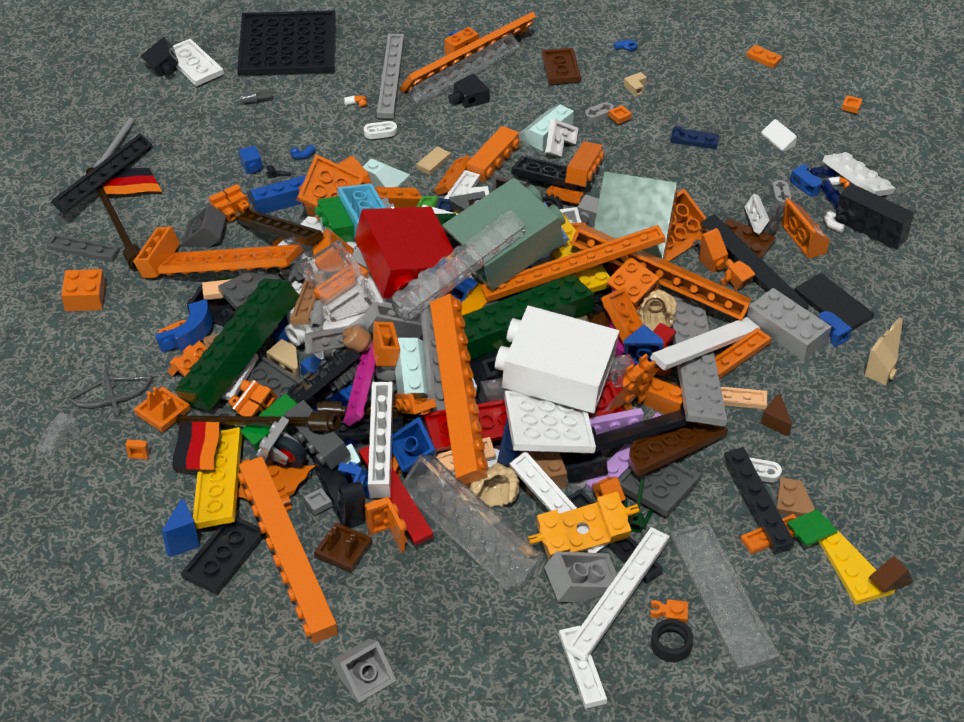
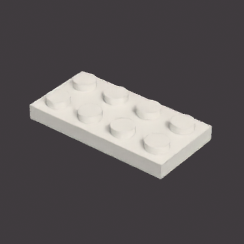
(196, 63)
(858, 174)

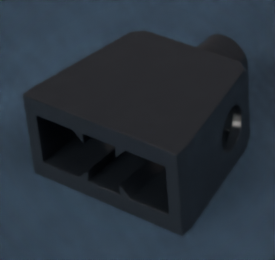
(161, 57)
(470, 92)

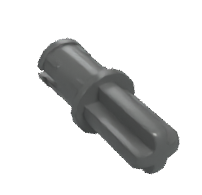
(256, 96)

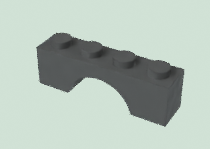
(328, 447)

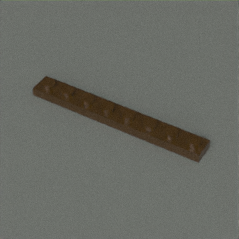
(280, 227)

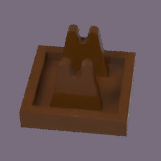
(343, 547)

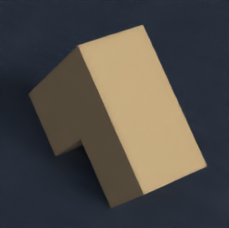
(635, 83)

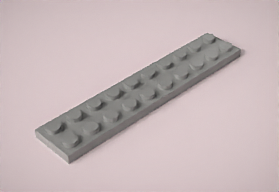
(698, 376)

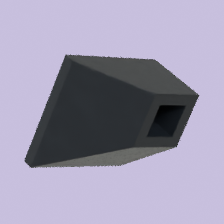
(484, 368)

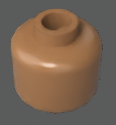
(357, 338)

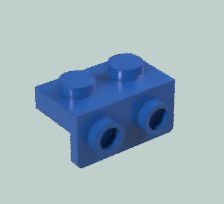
(355, 473)

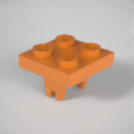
(161, 408)

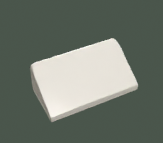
(779, 135)

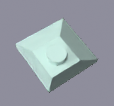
(384, 175)

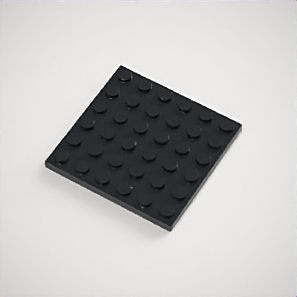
(287, 42)

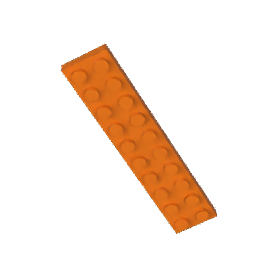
(516, 27)

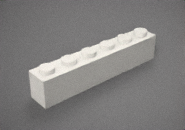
(381, 440)

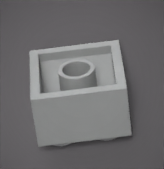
(364, 669)

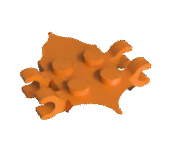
(634, 384)
(285, 480)

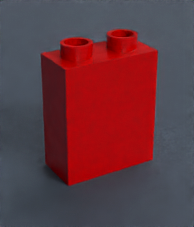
(400, 245)

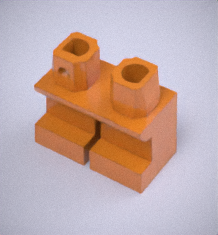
(230, 202)
(253, 399)

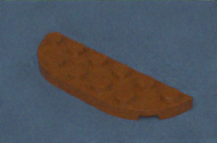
(665, 447)

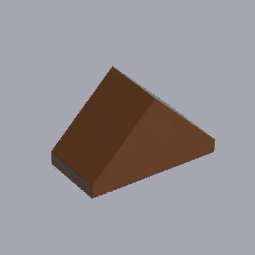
(777, 416)
(891, 575)

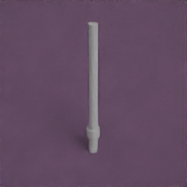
(116, 141)

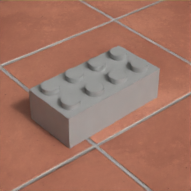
(789, 323)

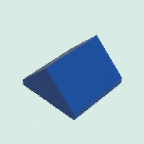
(642, 342)
(412, 442)
(180, 531)

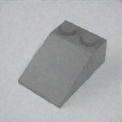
(579, 575)

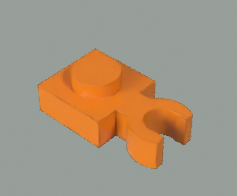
(671, 610)

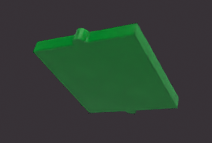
(812, 527)

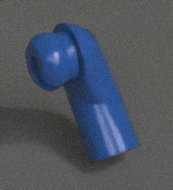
(626, 44)
(296, 154)

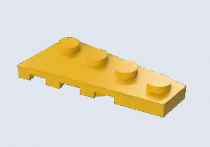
(852, 569)

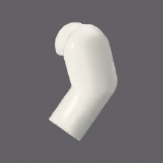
(831, 222)

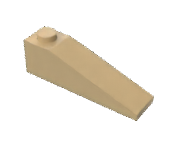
(884, 355)

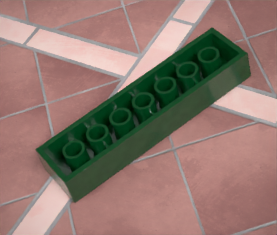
(489, 326)
(237, 343)

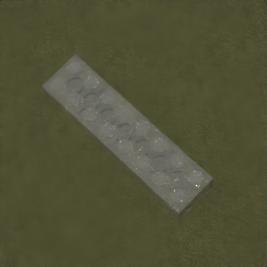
(472, 523)

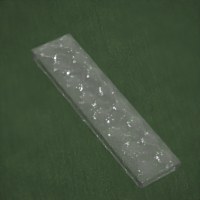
(723, 597)

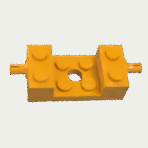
(605, 520)

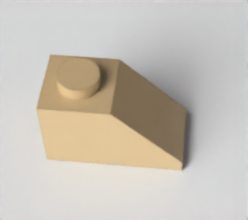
(285, 356)

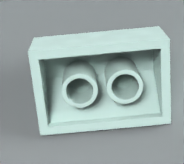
(537, 132)
(410, 368)

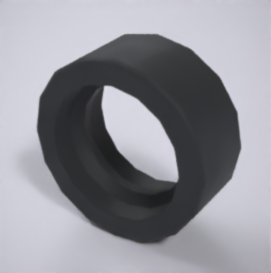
(671, 654)

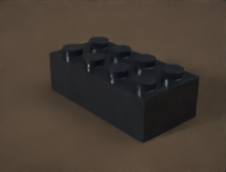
(874, 216)

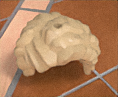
(657, 309)
(499, 487)

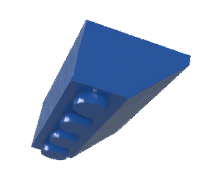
(276, 196)

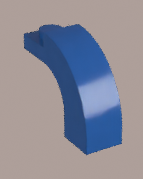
(193, 330)

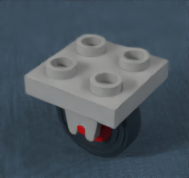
(281, 446)

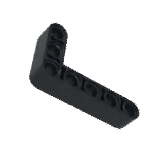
(346, 498)

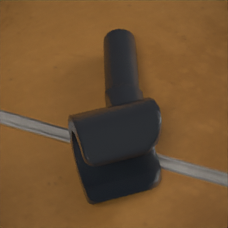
(272, 172)

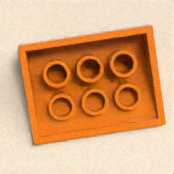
(684, 226)

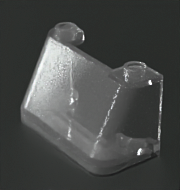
(339, 282)

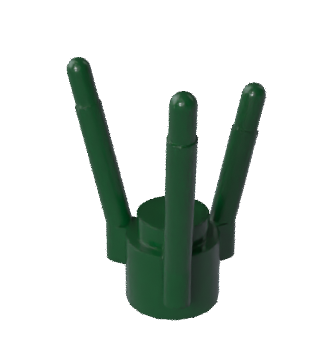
(637, 521)

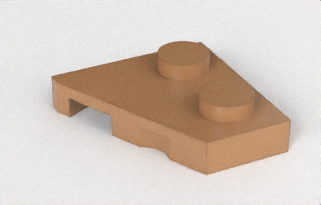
(793, 498)

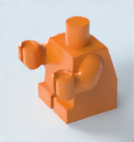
(738, 274)

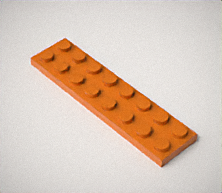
(230, 259)

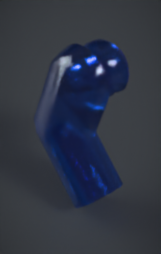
(823, 171)

